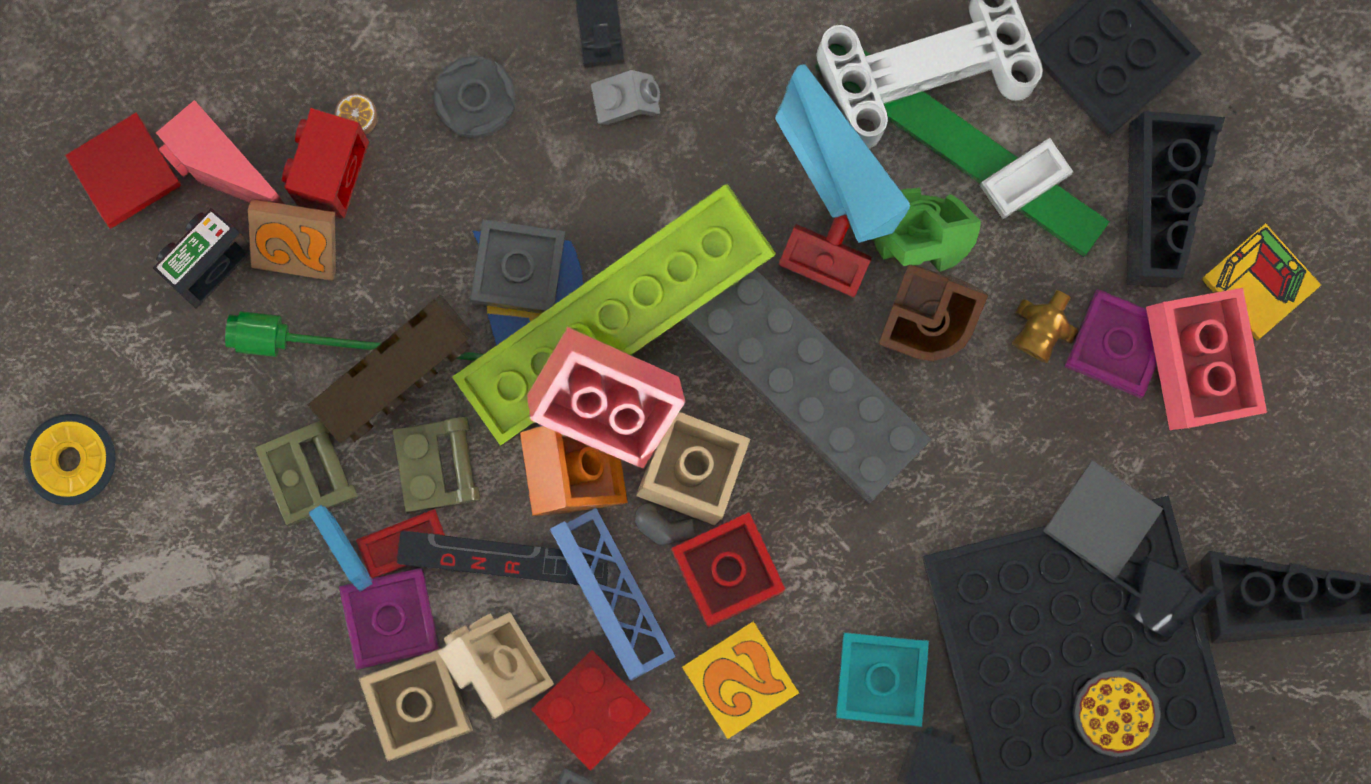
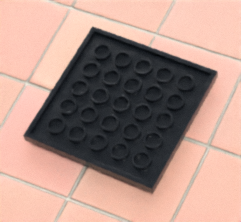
(1039, 622)

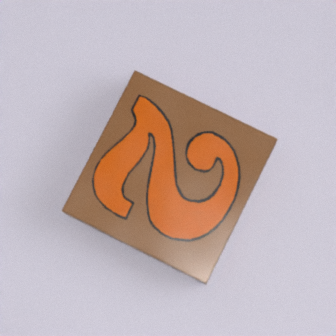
(292, 239)

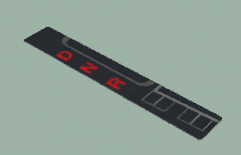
(491, 558)

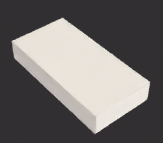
(1026, 178)

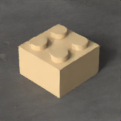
(694, 468)
(415, 705)

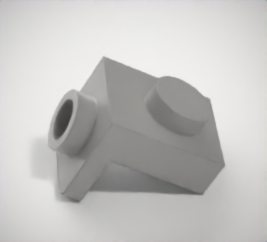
(625, 97)

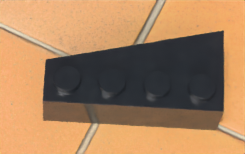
(1165, 189)
(1282, 599)

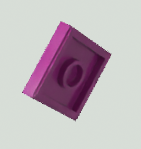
(1114, 345)
(389, 619)

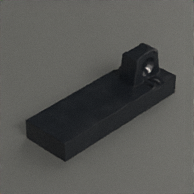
(600, 32)

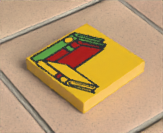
(1270, 278)

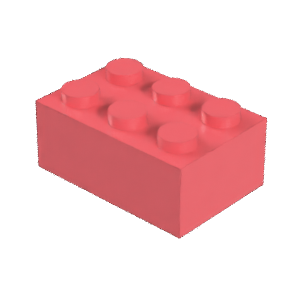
(1206, 359)
(605, 398)

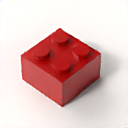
(325, 162)
(728, 570)

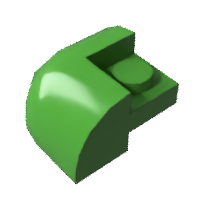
(931, 231)

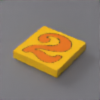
(740, 680)

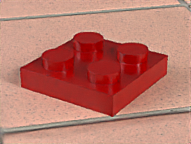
(591, 710)

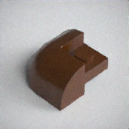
(932, 315)

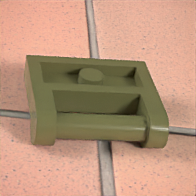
(422, 465)
(293, 478)

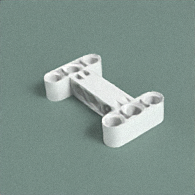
(929, 64)

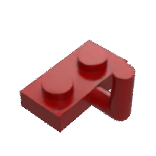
(826, 257)

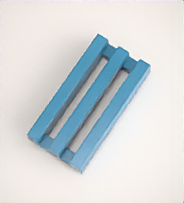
(341, 547)

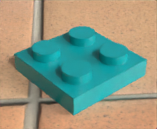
(882, 679)

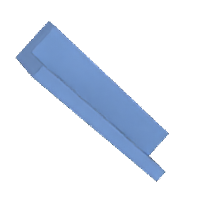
(598, 601)

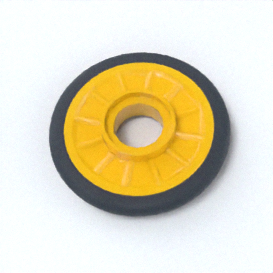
(95, 464)

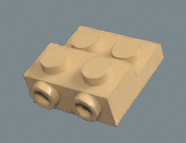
(497, 663)

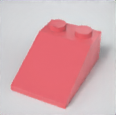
(201, 148)

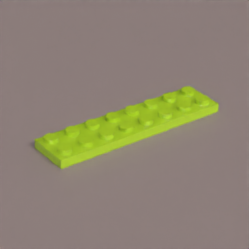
(622, 304)

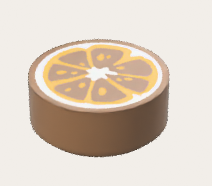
(359, 109)

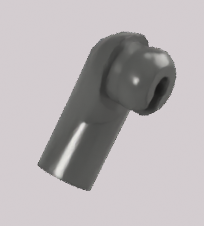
(661, 530)

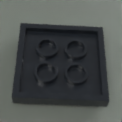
(1113, 57)

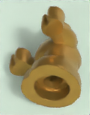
(1044, 326)

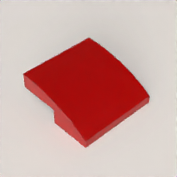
(123, 170)

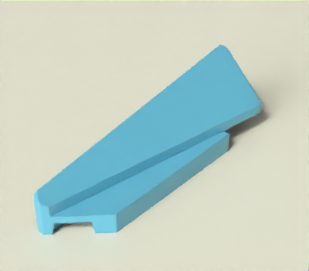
(839, 160)

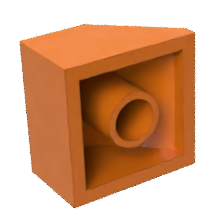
(569, 474)

